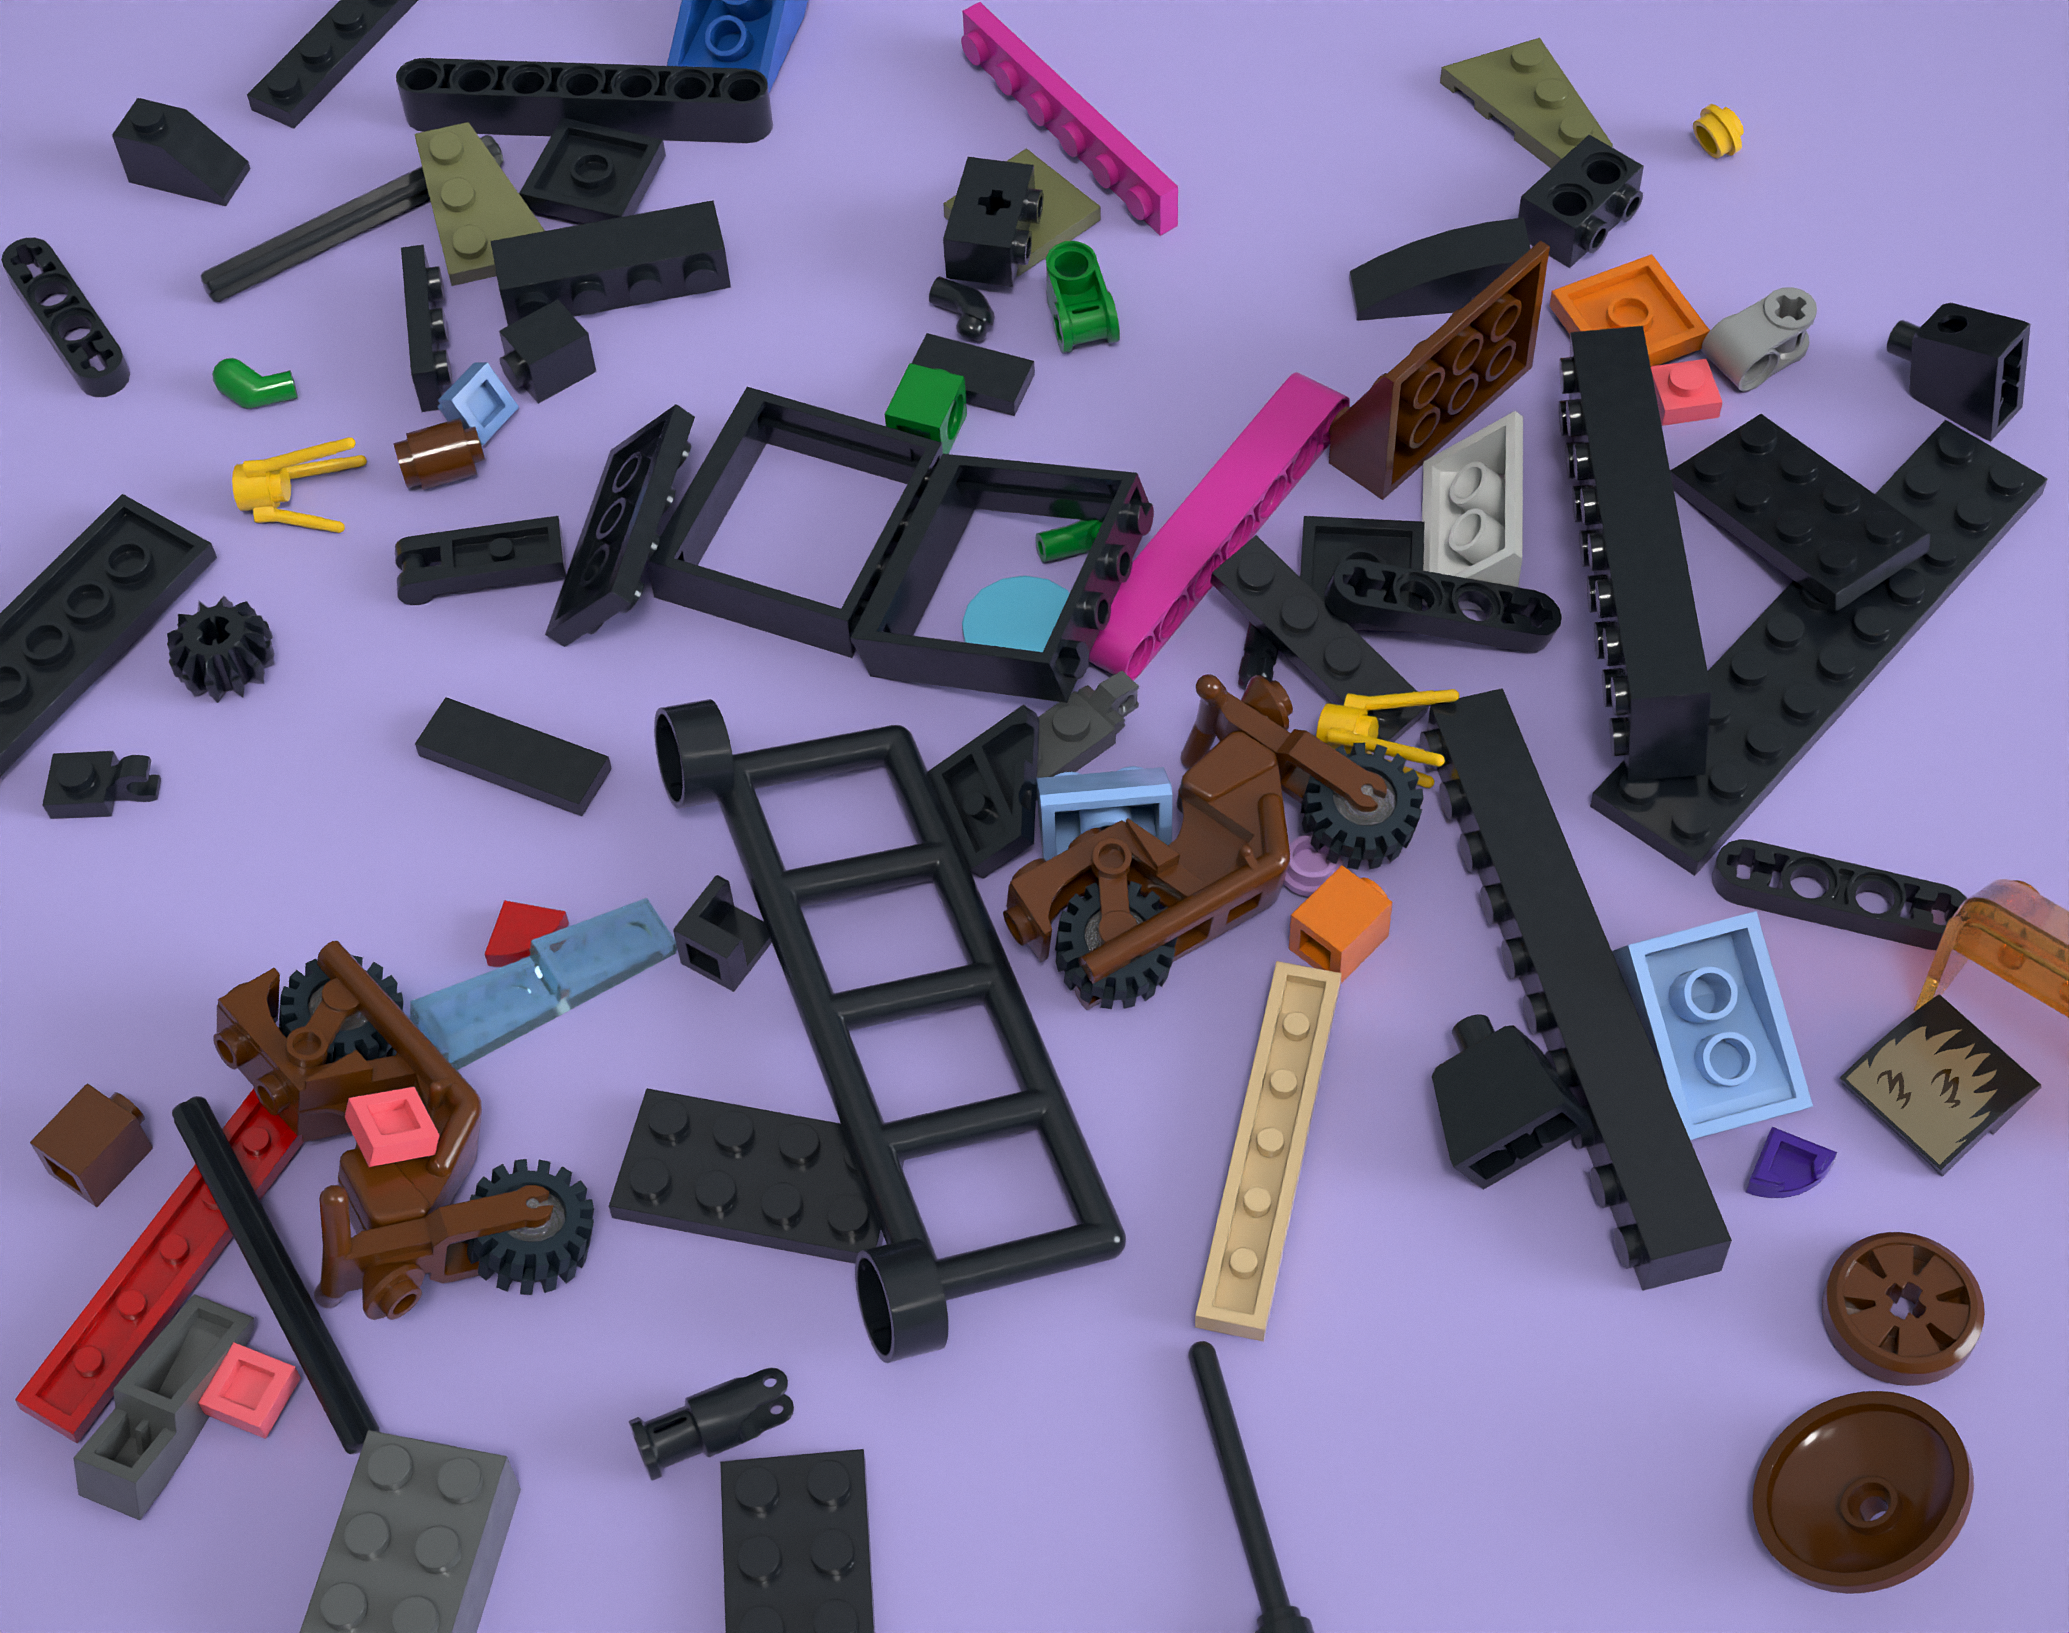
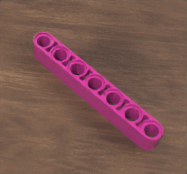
(1216, 522)

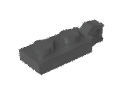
(1084, 726)

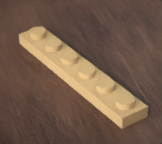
(1268, 1152)

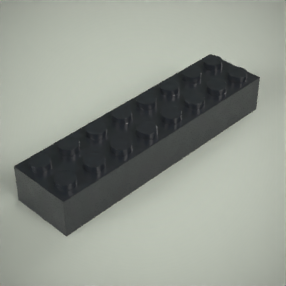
(1637, 556)

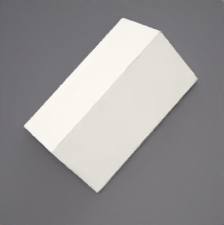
(1476, 506)

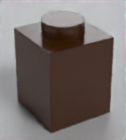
(93, 1143)

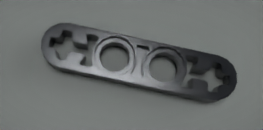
(62, 317)
(1443, 613)
(1842, 884)

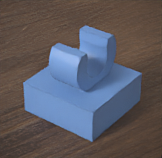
(478, 400)

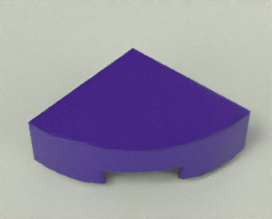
(1789, 1166)

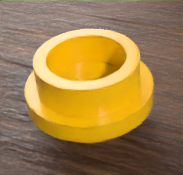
(1718, 131)

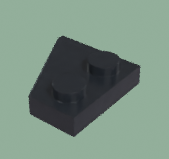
(992, 791)

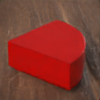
(517, 927)

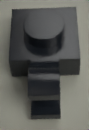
(91, 782)

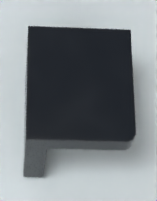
(719, 937)

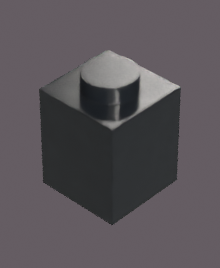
(546, 352)

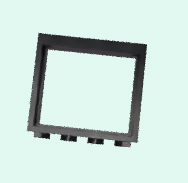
(812, 431)
(930, 538)

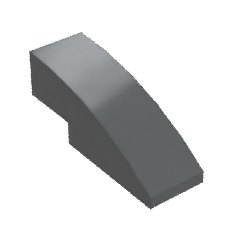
(158, 1409)

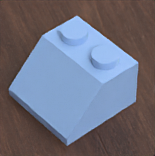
(1079, 802)

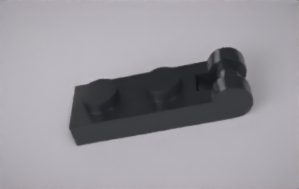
(479, 558)

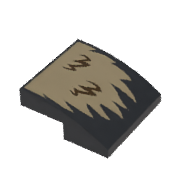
(1940, 1083)

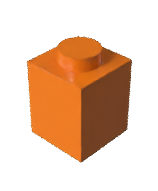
(1340, 923)

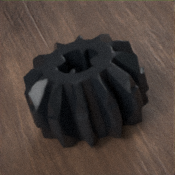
(220, 649)

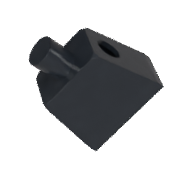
(1966, 365)
(1501, 1102)

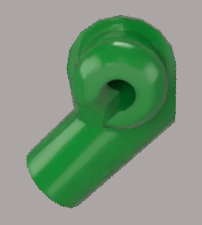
(249, 388)
(1067, 540)

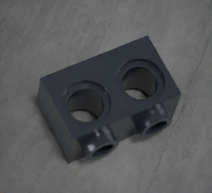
(1582, 200)

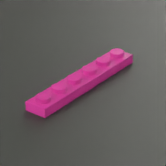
(1070, 119)

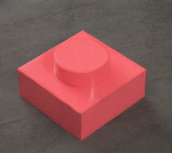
(1686, 392)
(391, 1126)
(249, 1390)

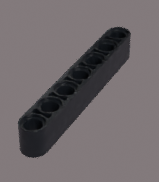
(638, 99)

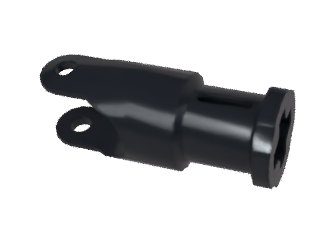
(713, 1420)

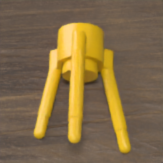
(266, 482)
(1351, 724)

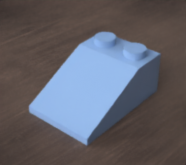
(1716, 1024)

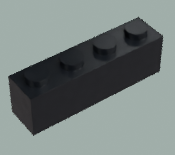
(613, 262)

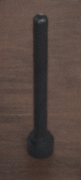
(1276, 1610)

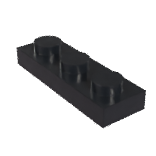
(425, 327)

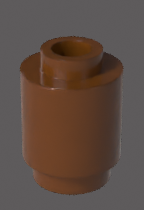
(439, 454)

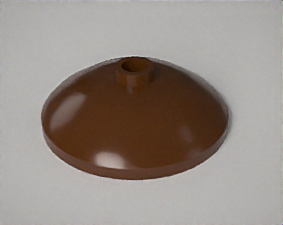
(1842, 1469)

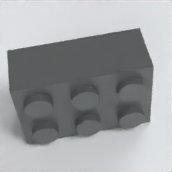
(414, 1540)

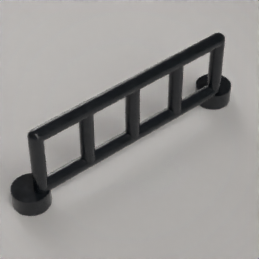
(901, 1283)

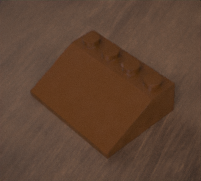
(1443, 381)

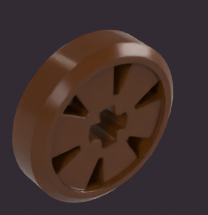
(1925, 1343)

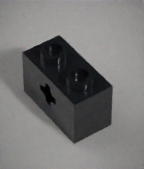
(991, 222)

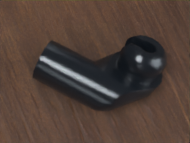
(965, 301)

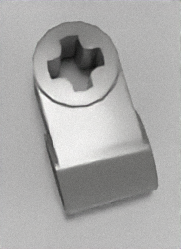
(1762, 337)

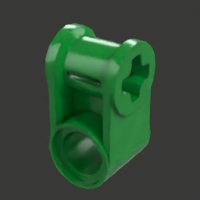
(1079, 297)

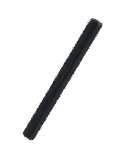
(322, 232)
(275, 1273)

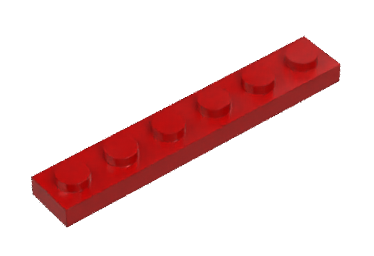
(151, 1281)

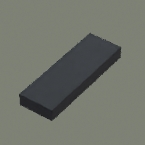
(513, 756)

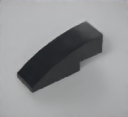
(1437, 271)

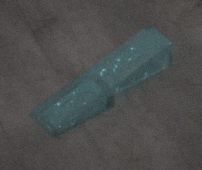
(558, 976)

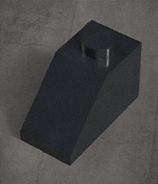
(177, 153)

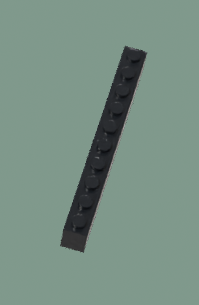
(1575, 993)

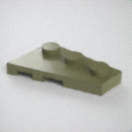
(1528, 95)
(470, 201)

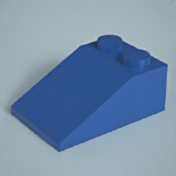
(736, 34)

